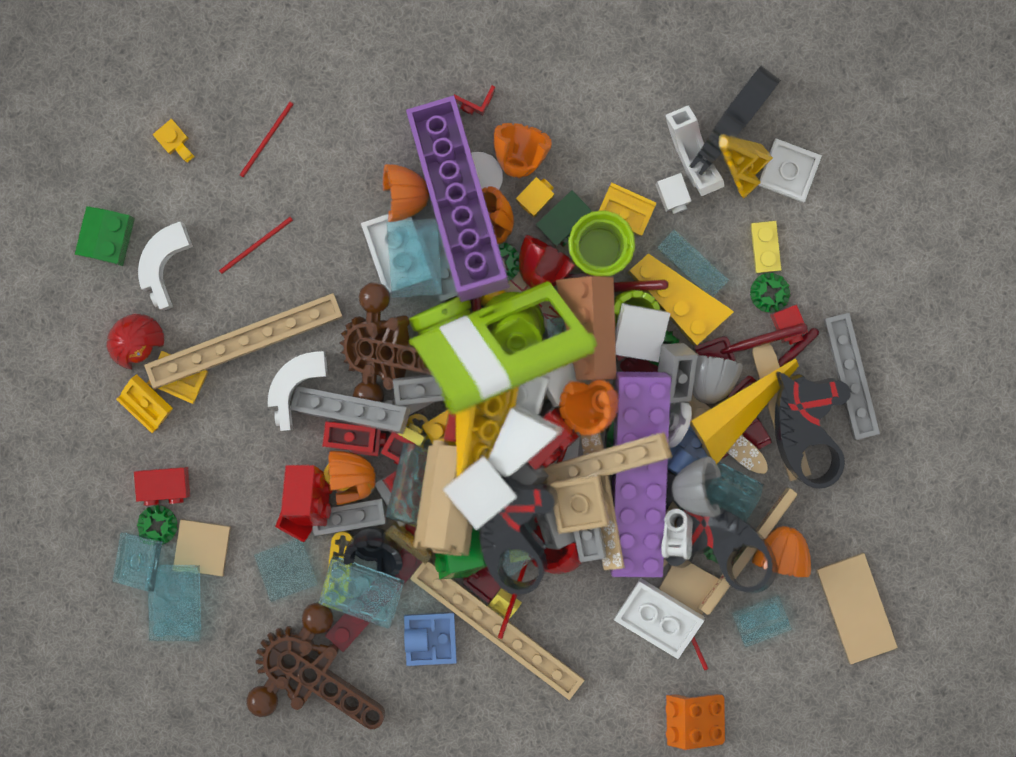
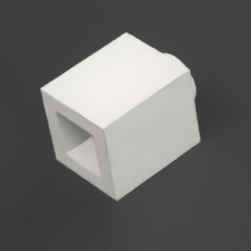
(673, 193)

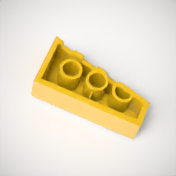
(689, 306)

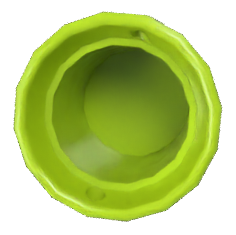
(601, 243)
(439, 315)
(517, 330)

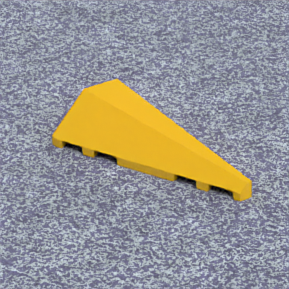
(744, 161)
(728, 420)

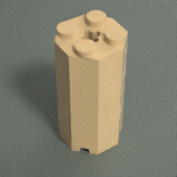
(439, 519)

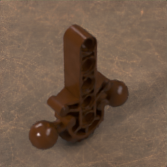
(384, 338)
(263, 699)

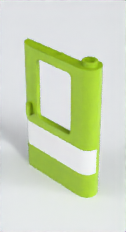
(474, 366)

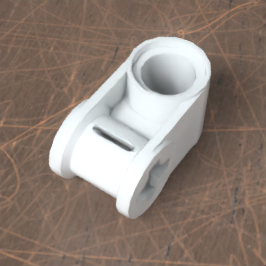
(677, 537)

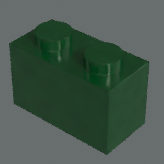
(561, 218)

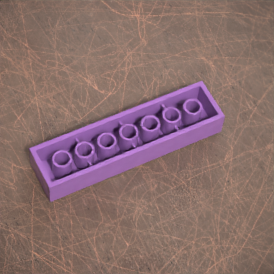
(457, 199)
(641, 491)

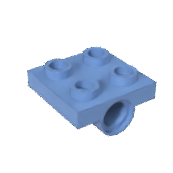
(685, 452)
(430, 639)

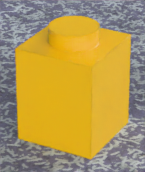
(535, 196)

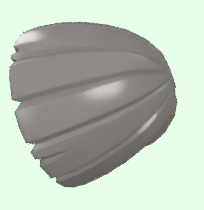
(715, 379)
(689, 488)

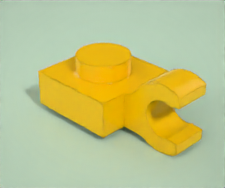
(172, 139)

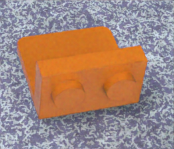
(695, 721)

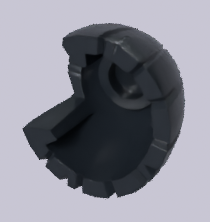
(375, 545)

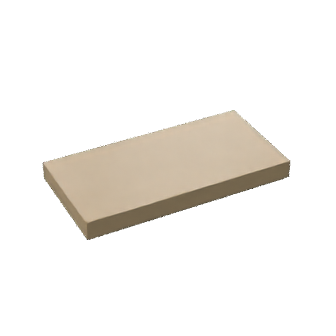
(856, 608)

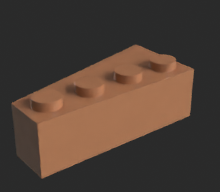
(593, 305)

